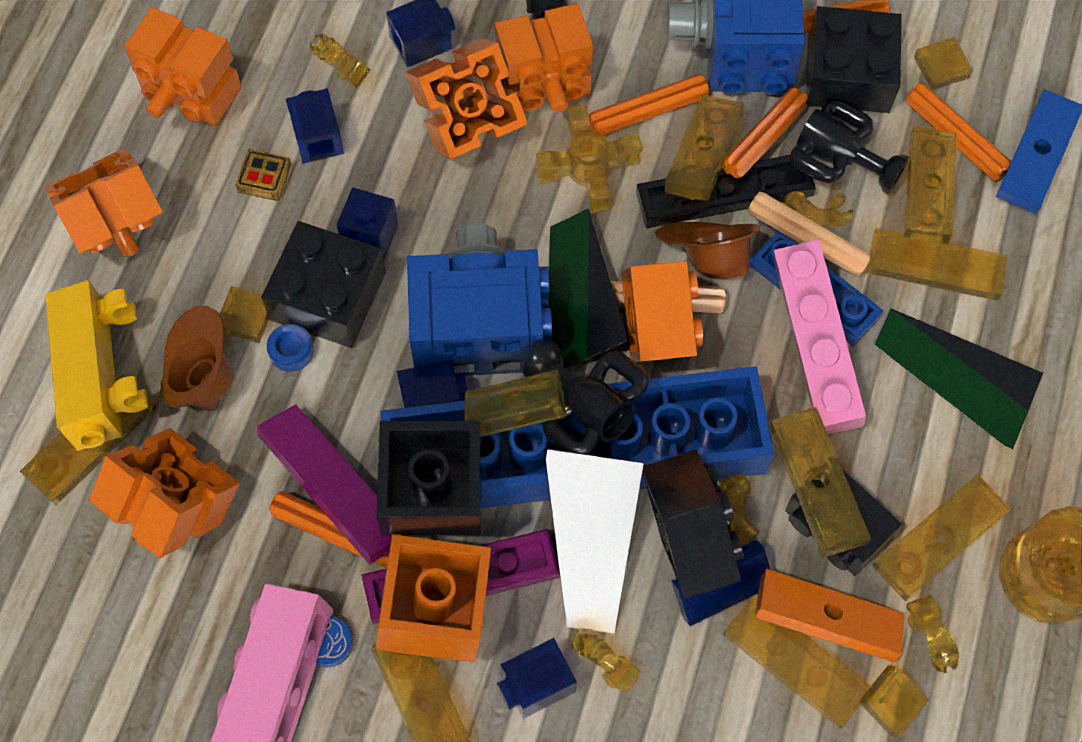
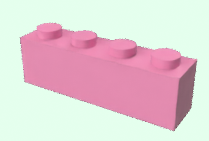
(819, 336)
(273, 667)

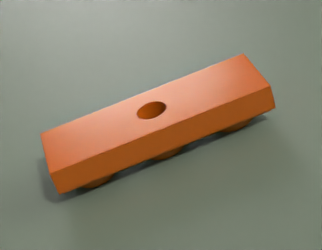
(830, 615)

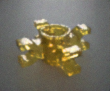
(584, 143)

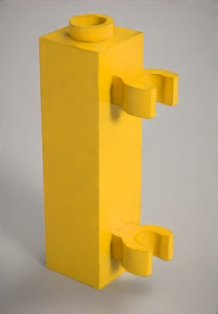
(83, 364)

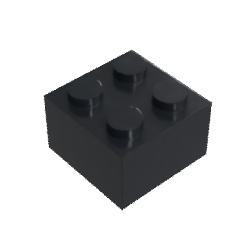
(854, 58)
(324, 283)
(429, 478)
(694, 522)

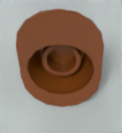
(712, 247)
(195, 361)

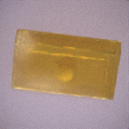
(516, 403)

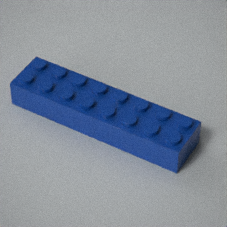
(704, 412)

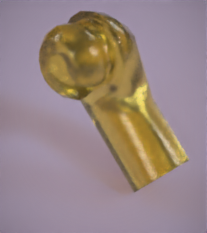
(737, 489)

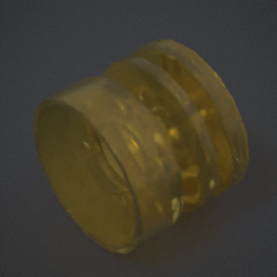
(1029, 578)

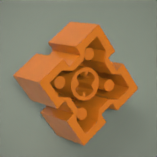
(547, 57)
(182, 68)
(466, 98)
(105, 202)
(163, 492)

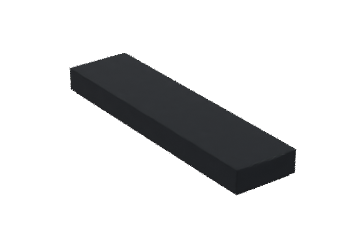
(730, 194)

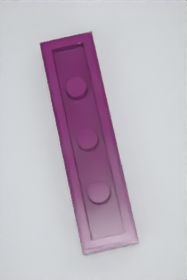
(327, 479)
(512, 565)

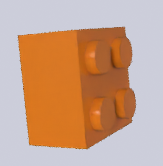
(661, 311)
(433, 598)

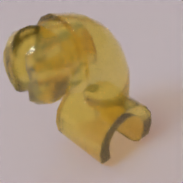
(335, 55)
(797, 201)
(941, 644)
(618, 672)

